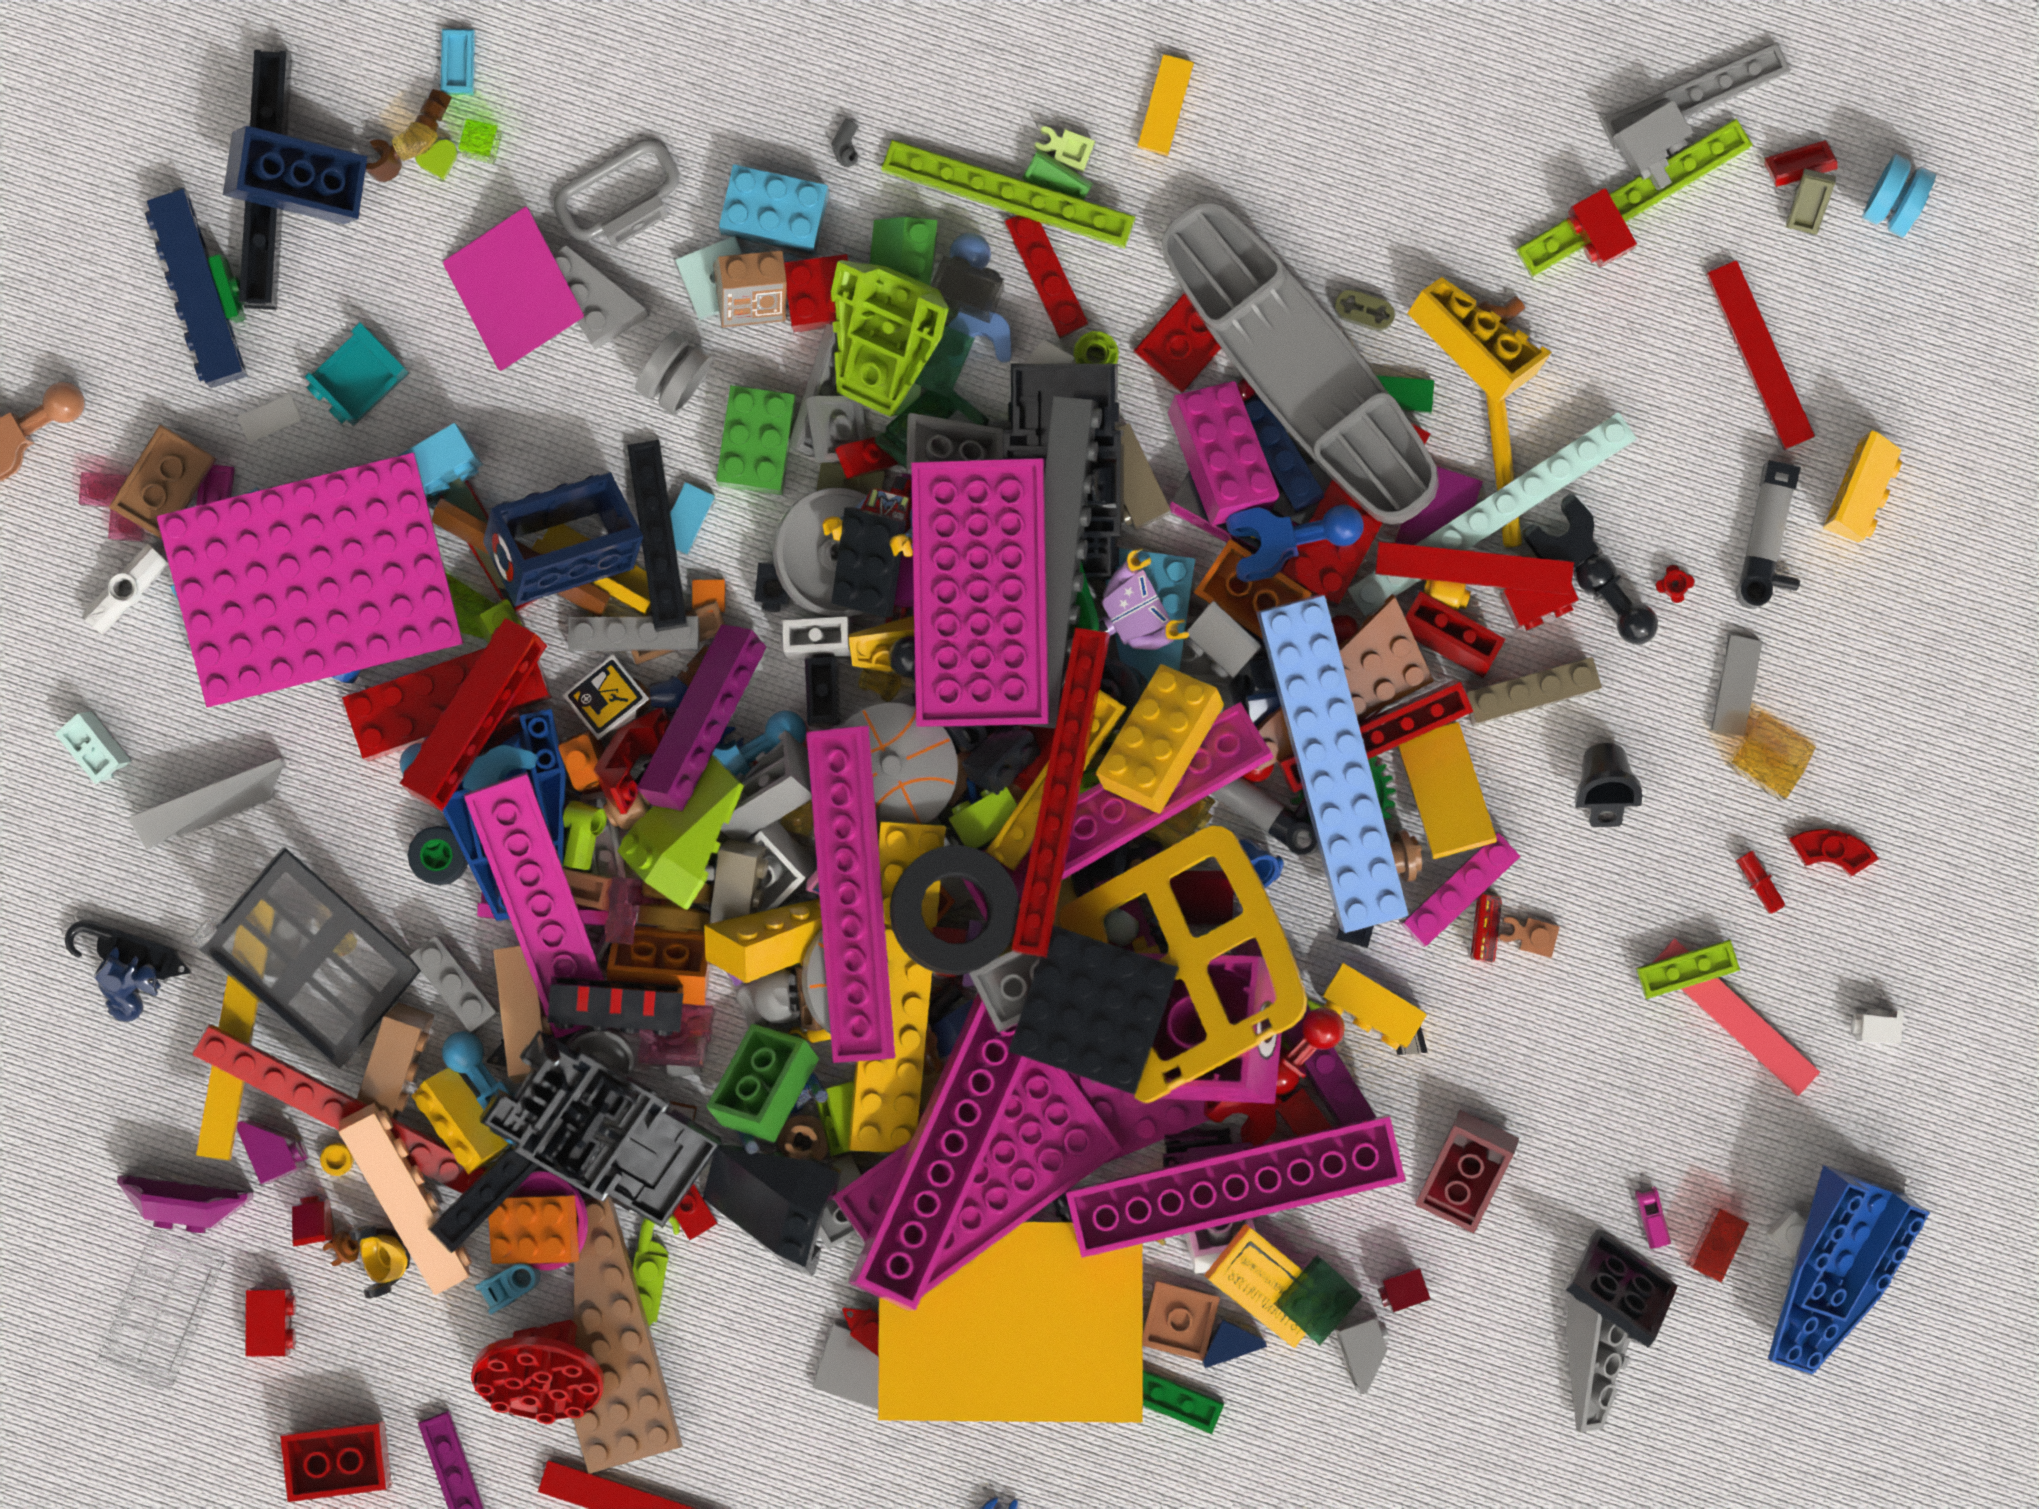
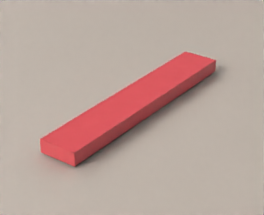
(1748, 1028)

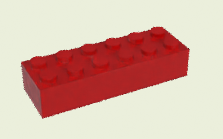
(1327, 567)
(409, 707)

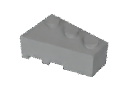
(605, 306)

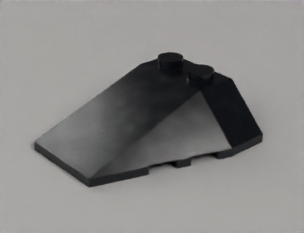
(774, 1200)

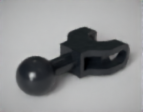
(903, 663)

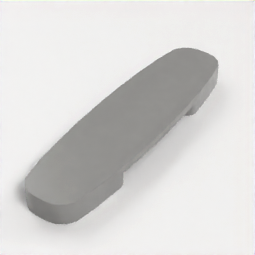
(1300, 364)

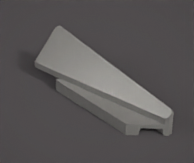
(207, 804)

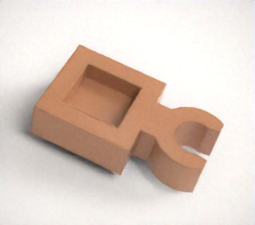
(1535, 937)

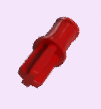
(1760, 882)

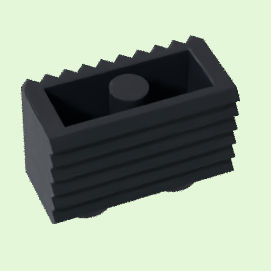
(822, 691)
(1001, 758)

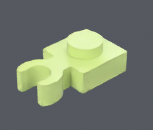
(1070, 150)

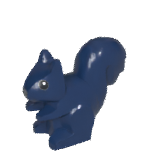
(118, 984)

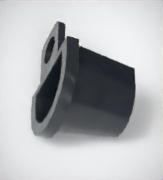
(1607, 784)

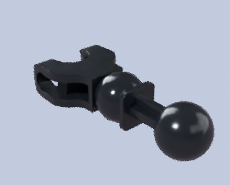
(1593, 571)

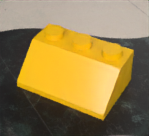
(1864, 487)

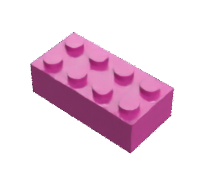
(1222, 451)

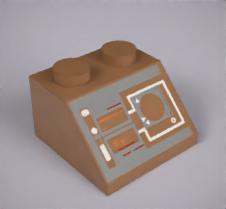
(751, 288)

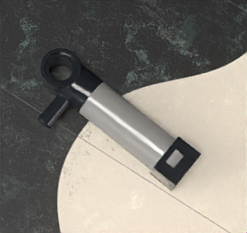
(1766, 535)
(1268, 813)

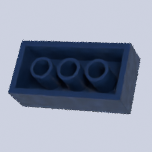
(295, 175)

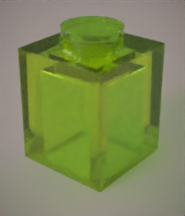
(480, 141)

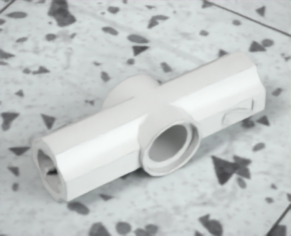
(109, 604)

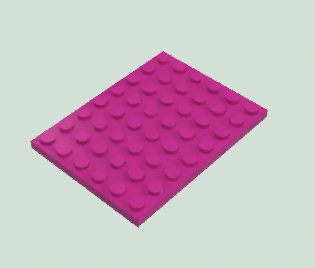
(310, 579)

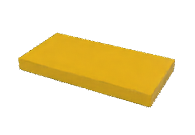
(1447, 791)

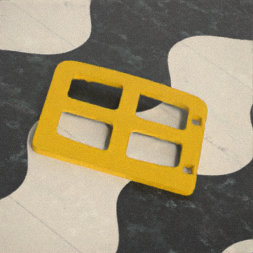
(1193, 954)

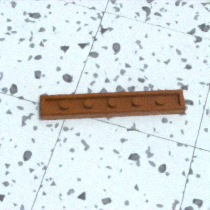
(473, 531)

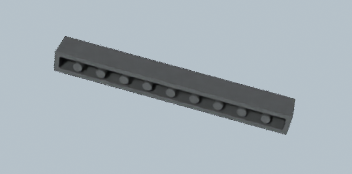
(1066, 514)

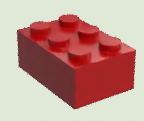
(336, 1461)

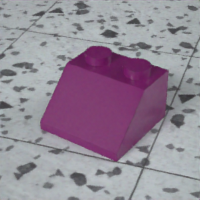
(271, 1151)

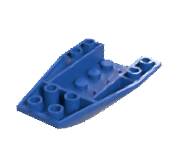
(548, 782)

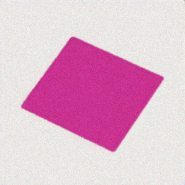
(513, 289)

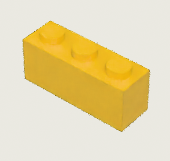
(1373, 1007)
(456, 1119)

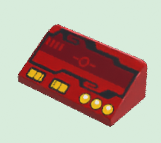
(1486, 928)

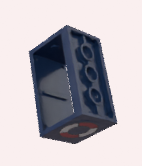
(571, 565)

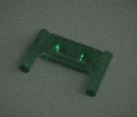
(929, 404)

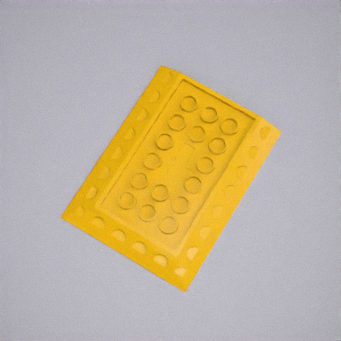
(1020, 1337)

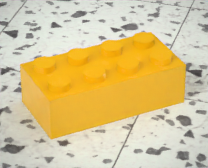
(1160, 738)

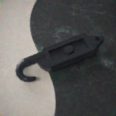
(161, 957)

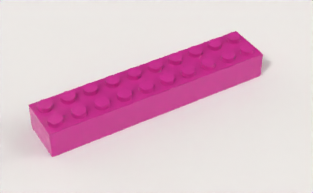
(940, 1162)
(1235, 1186)

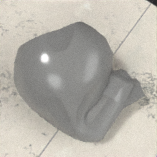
(770, 998)

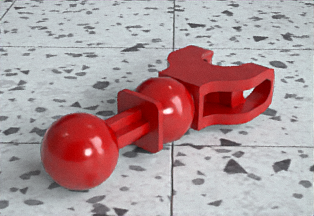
(1322, 1030)

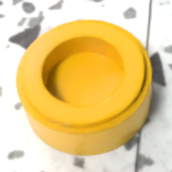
(336, 1159)

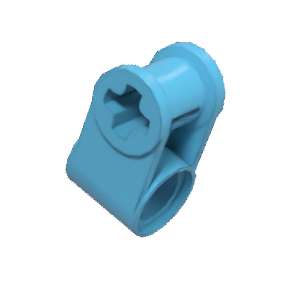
(503, 1287)

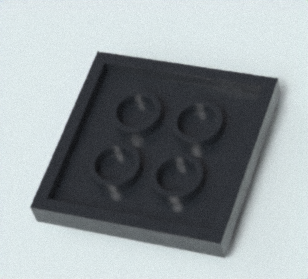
(1622, 1288)

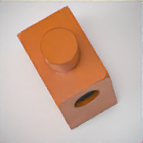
(580, 757)

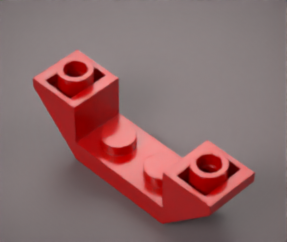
(623, 751)

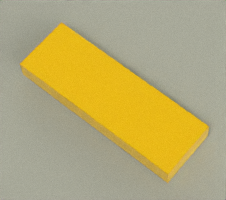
(1165, 105)

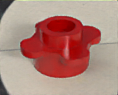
(1684, 583)

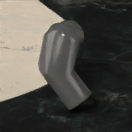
(842, 144)

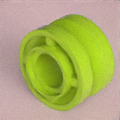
(1096, 340)

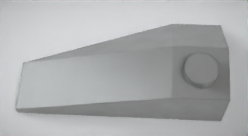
(1595, 1360)

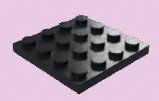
(1094, 1010)

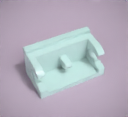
(92, 746)

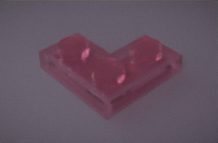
(99, 491)
(624, 900)

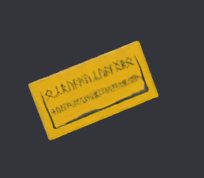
(1256, 1278)

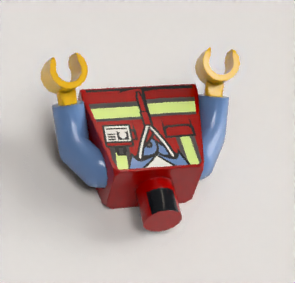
(893, 504)

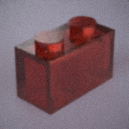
(1717, 1244)

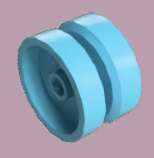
(1902, 197)

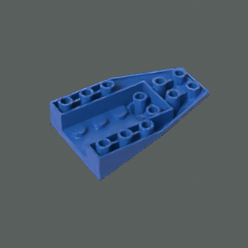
(1842, 1265)

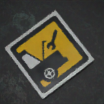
(606, 698)

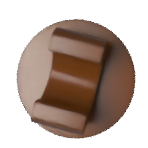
(344, 1247)

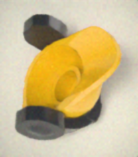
(383, 1257)

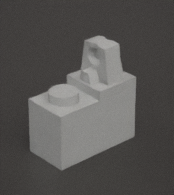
(1648, 139)

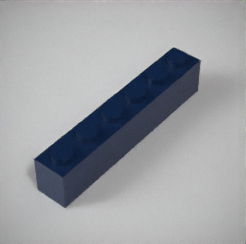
(198, 297)

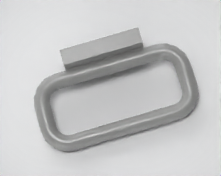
(634, 216)

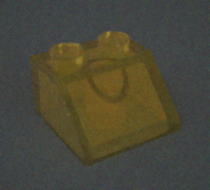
(1771, 756)

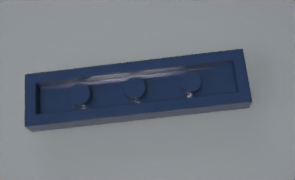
(1283, 457)

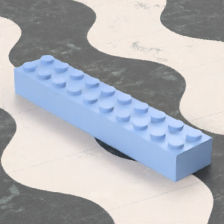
(1332, 763)

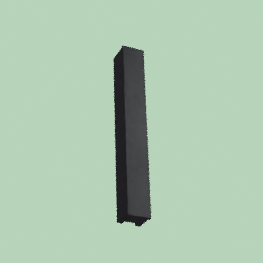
(264, 223)

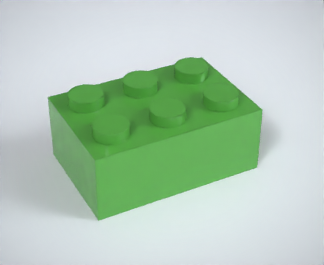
(756, 440)
(762, 1082)

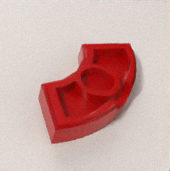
(1833, 847)

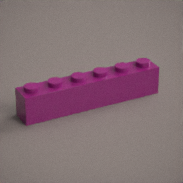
(701, 717)

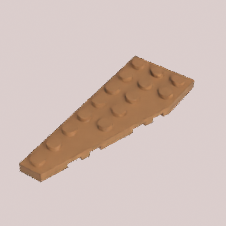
(612, 1327)

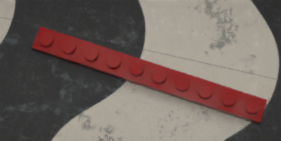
(1060, 792)
(323, 1101)

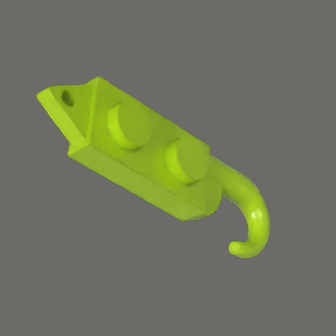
(651, 1268)

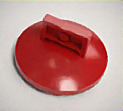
(538, 1374)

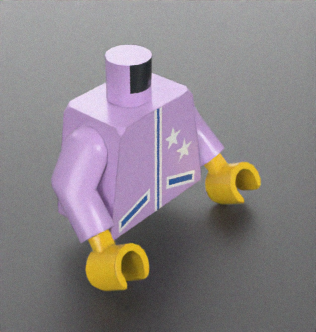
(1136, 609)

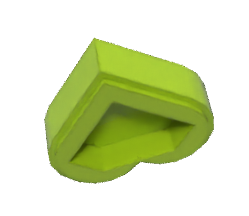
(439, 159)

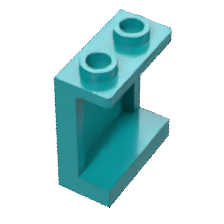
(356, 376)

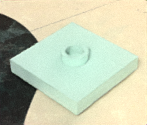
(699, 275)

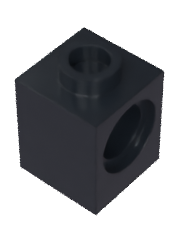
(765, 574)

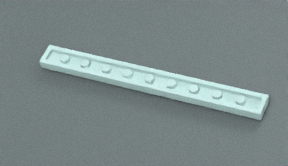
(1506, 504)

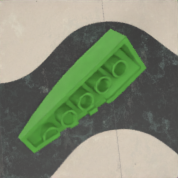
(908, 248)

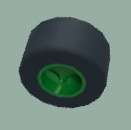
(428, 851)

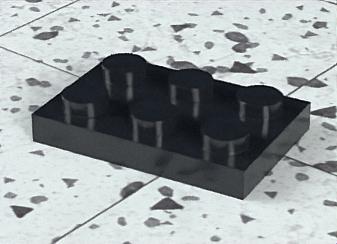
(865, 562)

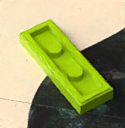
(1687, 969)

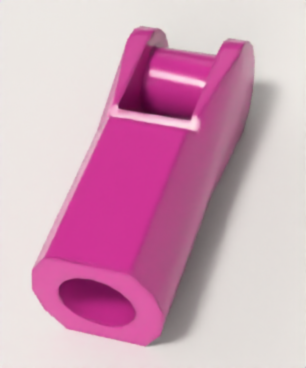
(1654, 1223)

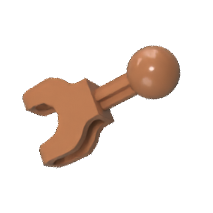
(61, 403)

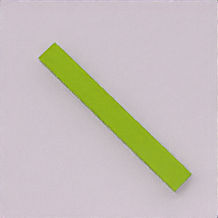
(1008, 194)
(1641, 194)

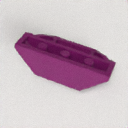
(182, 1203)

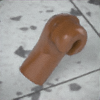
(1507, 311)

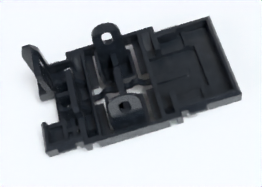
(1029, 436)
(644, 1168)

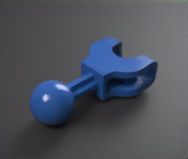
(1279, 539)

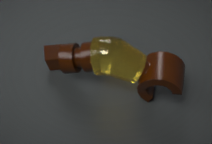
(412, 142)

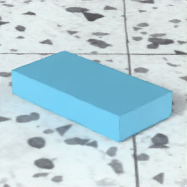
(457, 61)
(689, 515)

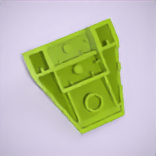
(883, 332)
(673, 845)

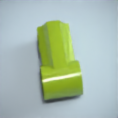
(583, 825)

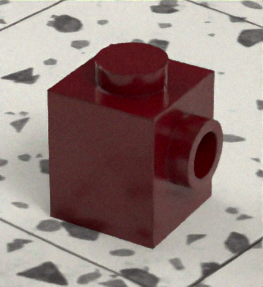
(1403, 1290)

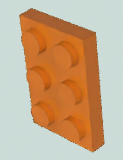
(534, 1230)

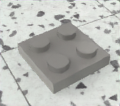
(833, 424)

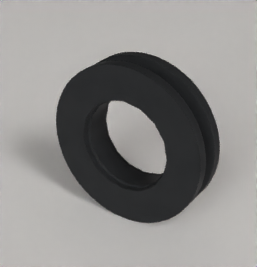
(998, 893)

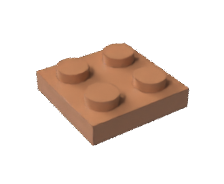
(1180, 1320)

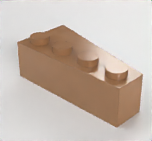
(395, 1058)

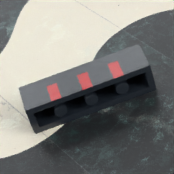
(615, 1004)

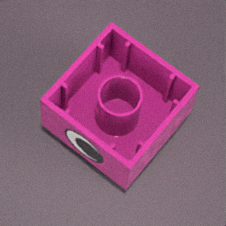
(1243, 990)

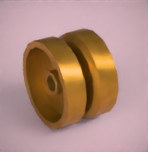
(670, 915)

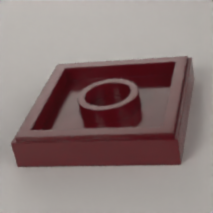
(1204, 896)

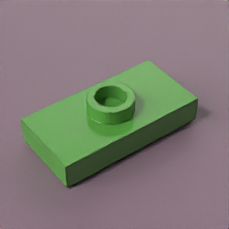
(1056, 176)

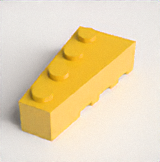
(1477, 340)
(763, 940)

